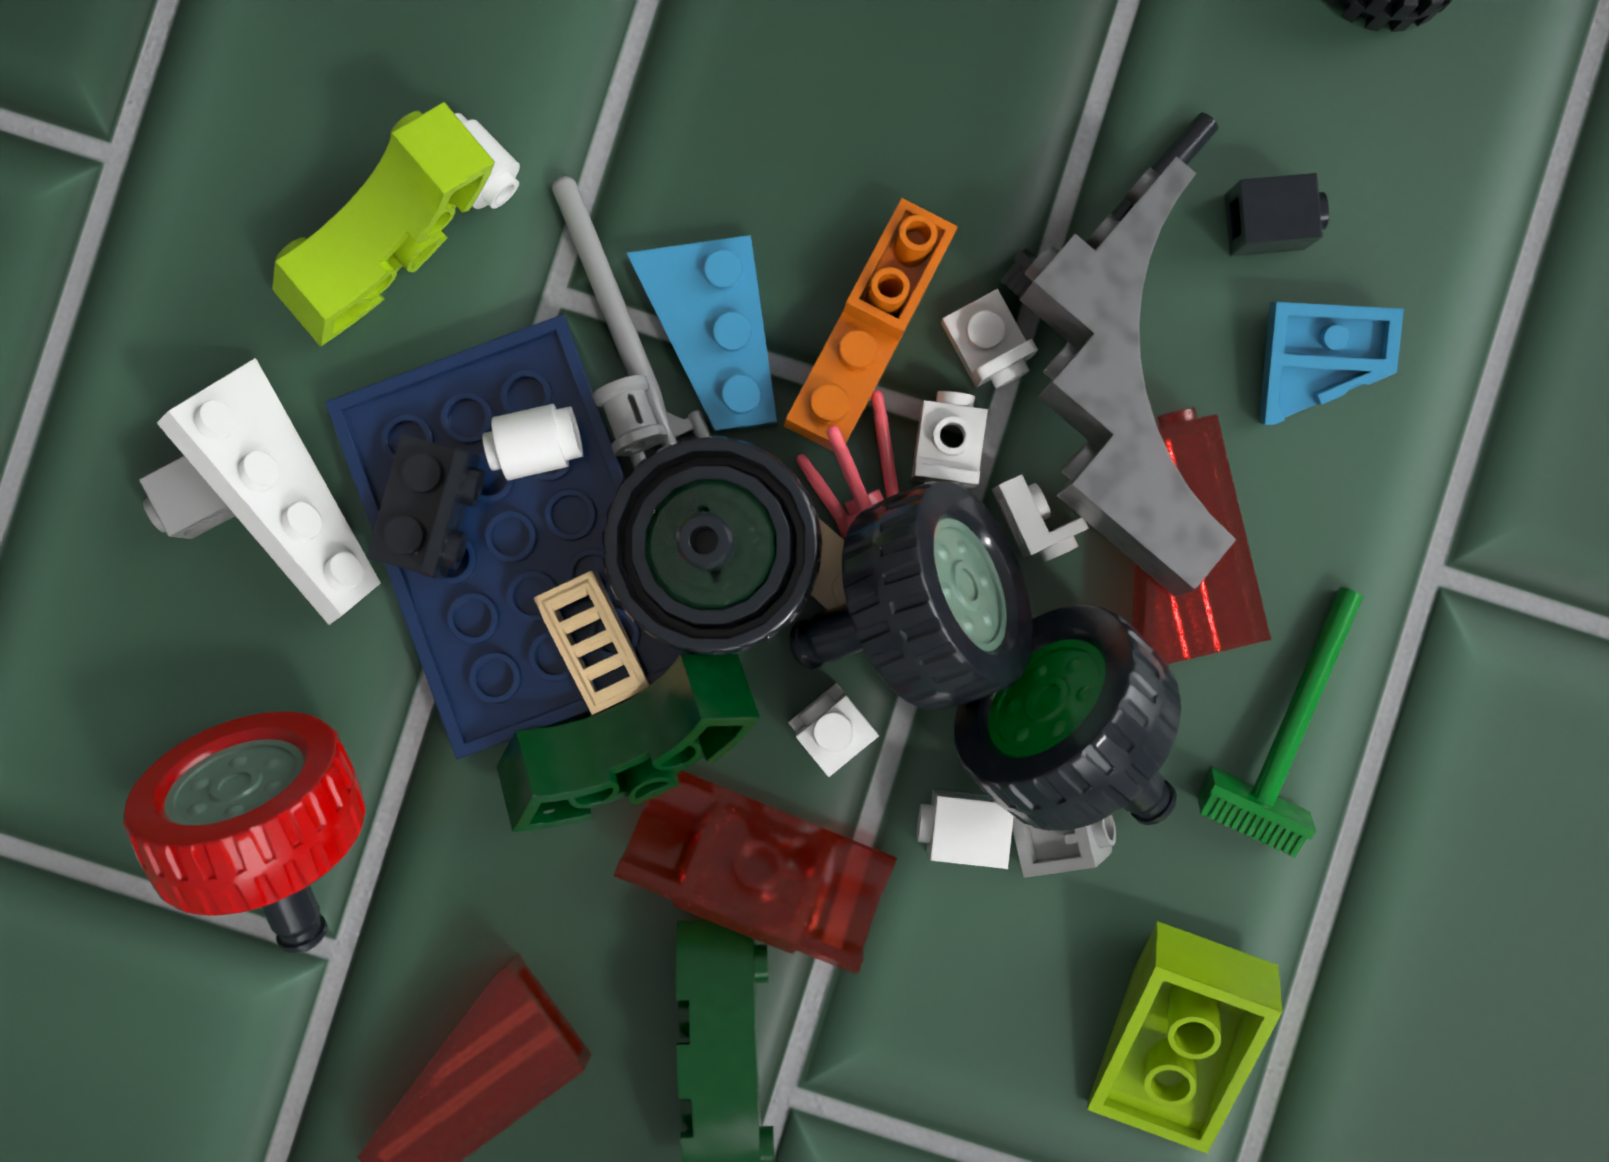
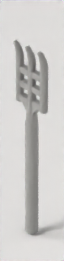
(617, 314)

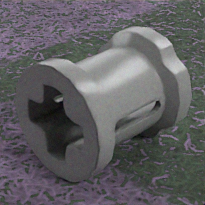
(630, 415)

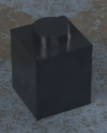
(1275, 214)

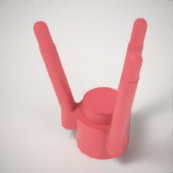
(861, 499)

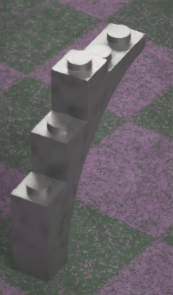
(1098, 387)

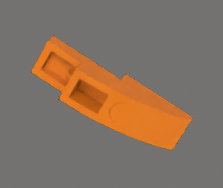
(871, 324)

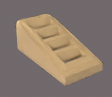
(561, 629)

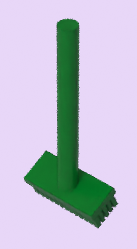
(1257, 807)

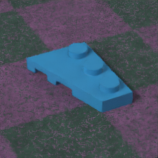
(715, 324)

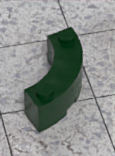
(629, 750)
(720, 1063)

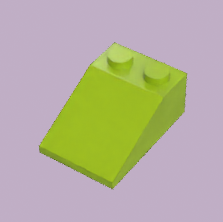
(1186, 1037)

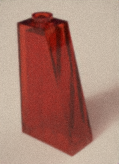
(1227, 604)
(486, 1075)

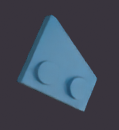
(1324, 352)

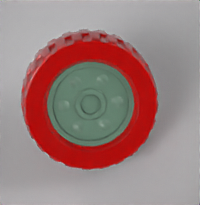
(249, 821)

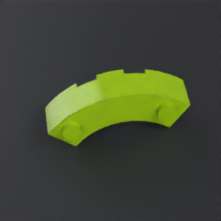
(385, 226)

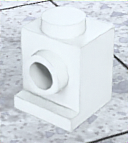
(935, 460)
(833, 729)

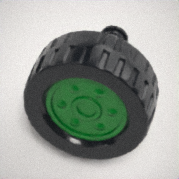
(1077, 726)

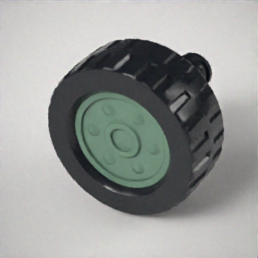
(927, 600)

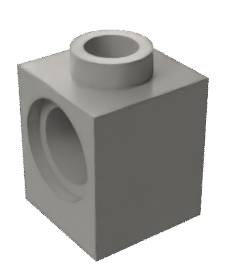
(182, 501)

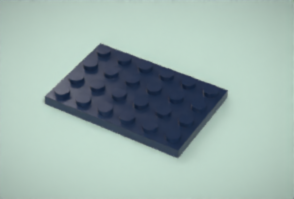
(480, 627)

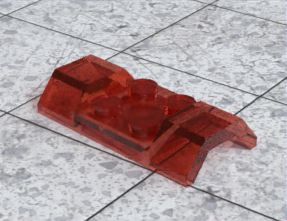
(758, 871)

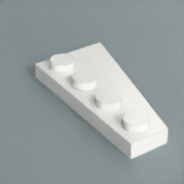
(267, 478)

